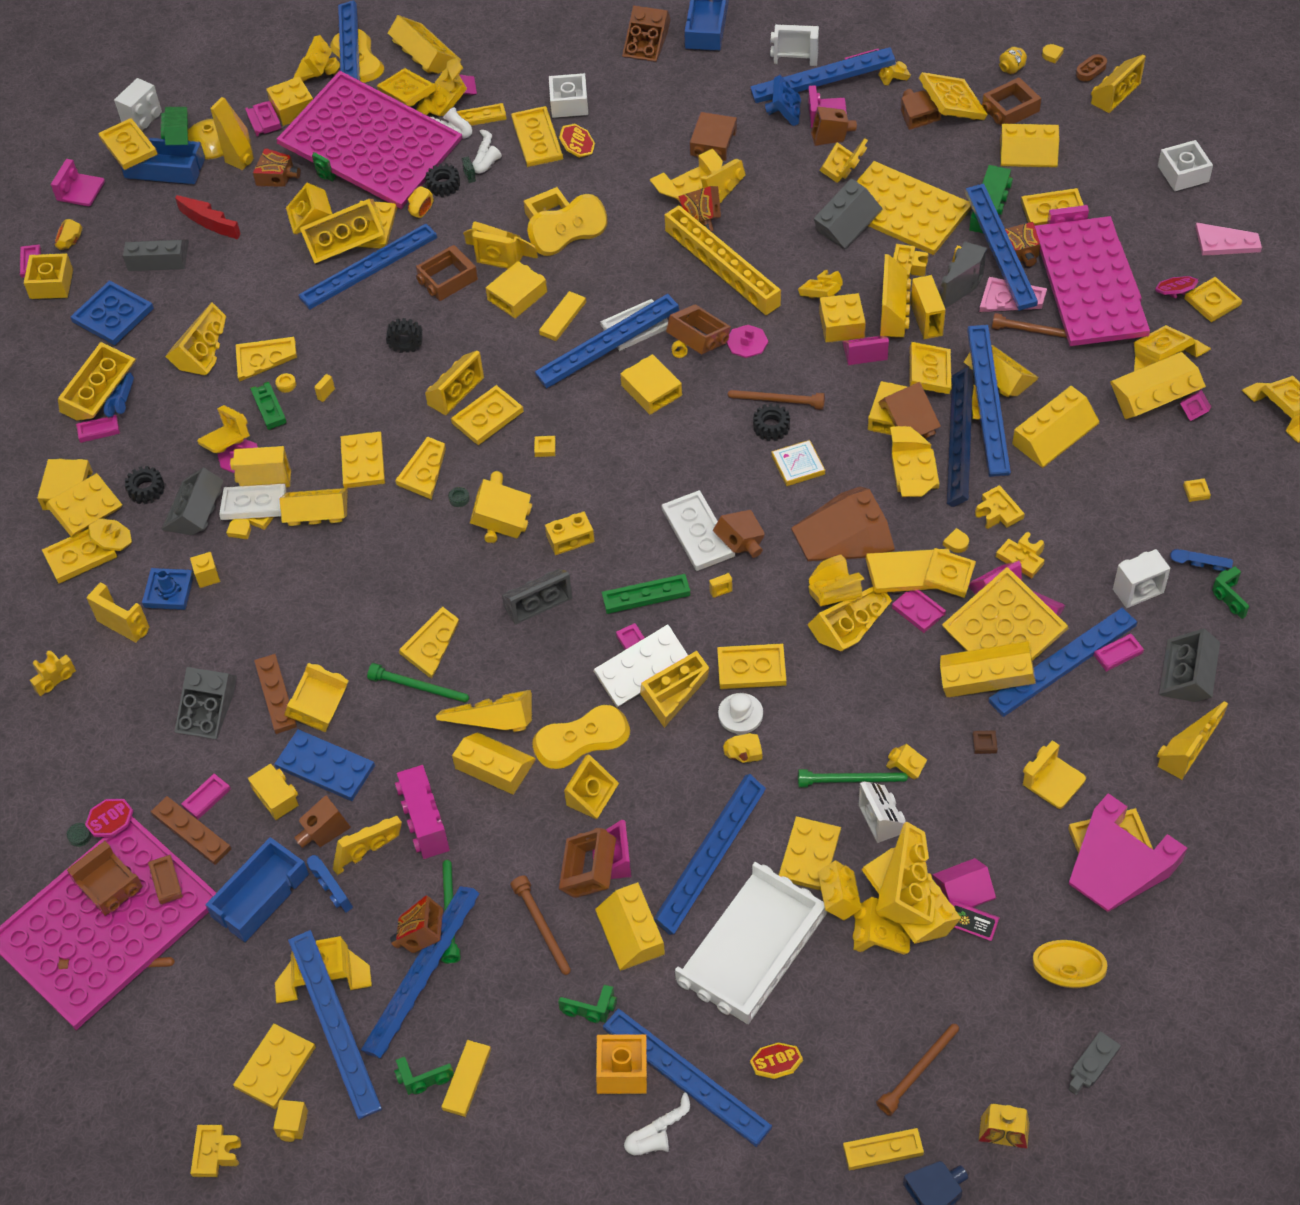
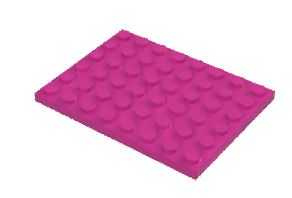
(370, 138)
(101, 949)

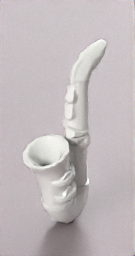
(457, 123)
(485, 156)
(648, 1138)

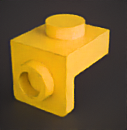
(896, 71)
(906, 760)

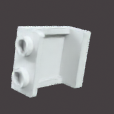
(795, 42)

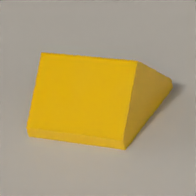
(590, 788)

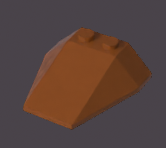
(846, 527)

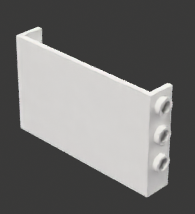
(752, 944)

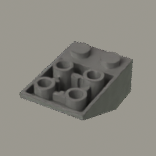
(964, 273)
(204, 702)

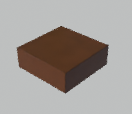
(985, 742)

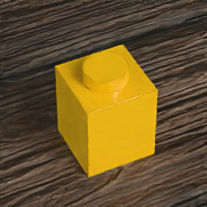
(205, 569)
(290, 1120)

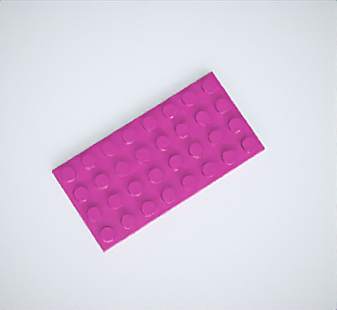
(1091, 281)

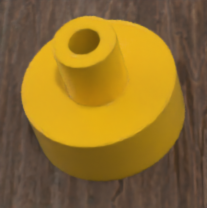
(332, 66)

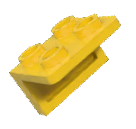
(315, 60)
(841, 160)
(232, 432)
(1052, 777)
(876, 929)

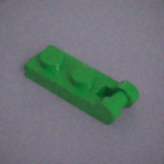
(268, 405)

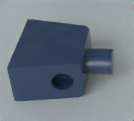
(935, 1184)

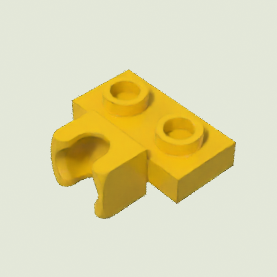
(911, 260)
(825, 286)
(998, 507)
(1024, 552)
(51, 672)
(213, 1150)

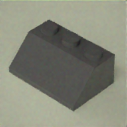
(847, 214)
(155, 255)
(193, 503)
(538, 596)
(1190, 666)

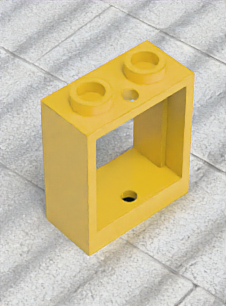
(544, 202)

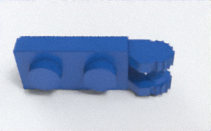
(119, 396)
(1199, 559)
(328, 882)

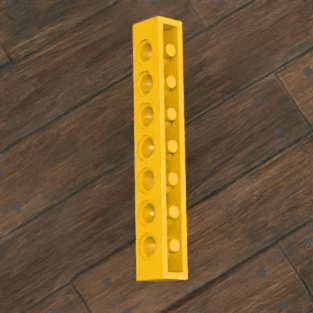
(723, 260)

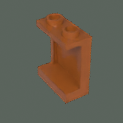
(713, 133)
(911, 409)
(104, 878)

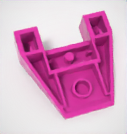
(1115, 863)

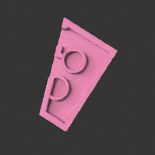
(1222, 240)
(998, 297)

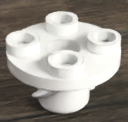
(740, 713)

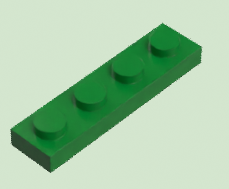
(646, 593)

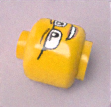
(1012, 60)

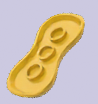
(369, 65)
(556, 229)
(564, 743)

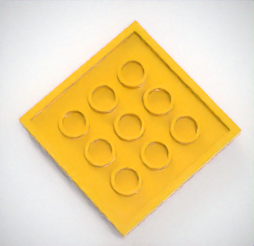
(1004, 615)

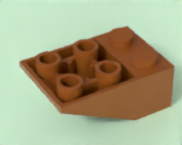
(646, 33)

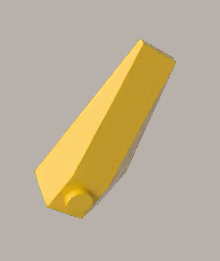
(232, 135)
(1187, 745)

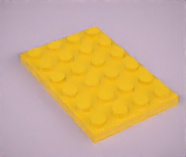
(912, 208)

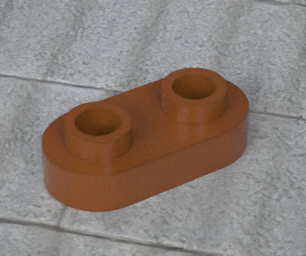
(1091, 67)

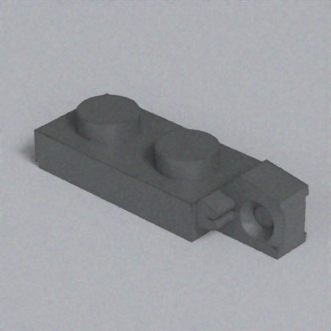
(1093, 1062)

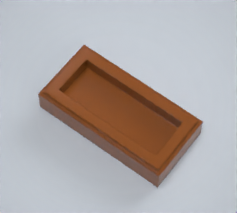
(165, 879)

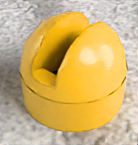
(682, 351)

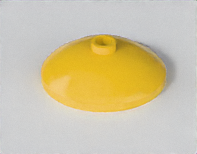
(206, 134)
(1070, 963)

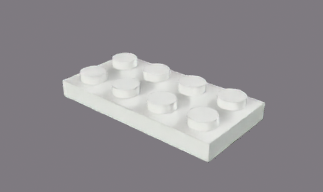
(694, 528)
(627, 670)

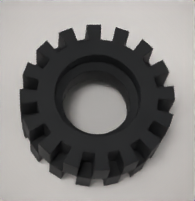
(443, 172)
(404, 343)
(771, 431)
(148, 493)

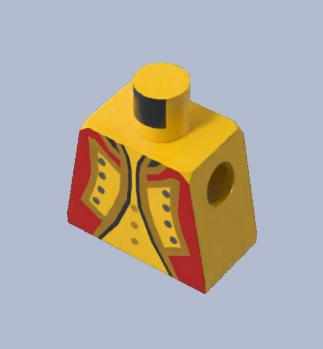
(1005, 1126)

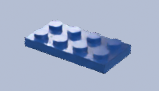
(324, 765)

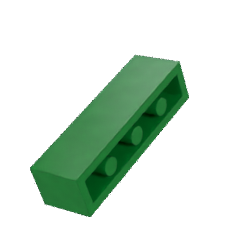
(175, 126)
(996, 182)

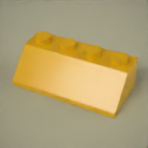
(421, 44)
(343, 230)
(894, 299)
(94, 382)
(1156, 385)
(1055, 427)
(987, 669)
(944, 914)

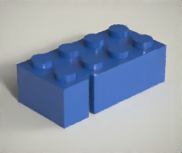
(705, 24)
(170, 164)
(257, 889)

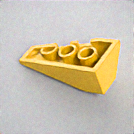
(197, 346)
(849, 620)
(507, 713)
(906, 887)

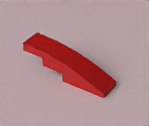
(204, 215)

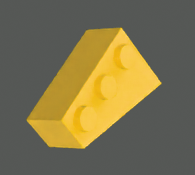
(674, 686)

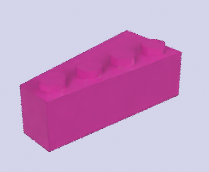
(423, 812)

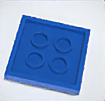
(112, 312)

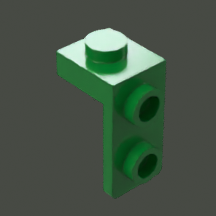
(323, 167)
(1223, 591)
(594, 1014)
(420, 1083)

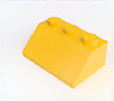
(1118, 84)
(1029, 145)
(1010, 375)
(455, 383)
(313, 506)
(492, 762)
(630, 927)

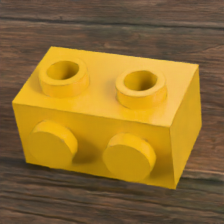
(569, 533)
(273, 791)
(839, 890)

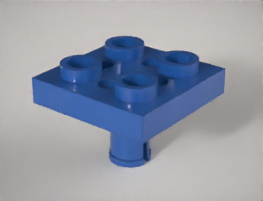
(785, 101)
(169, 583)

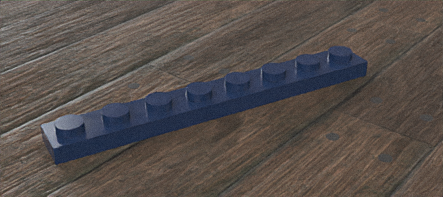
(960, 437)

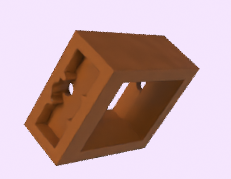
(1017, 87)
(441, 261)
(681, 328)
(572, 877)

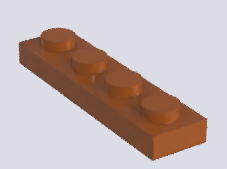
(274, 692)
(191, 830)

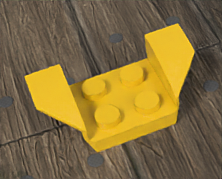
(448, 91)
(690, 180)
(498, 250)
(1163, 344)
(1286, 395)
(913, 462)
(832, 583)
(339, 963)

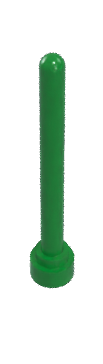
(377, 673)
(808, 778)
(452, 954)

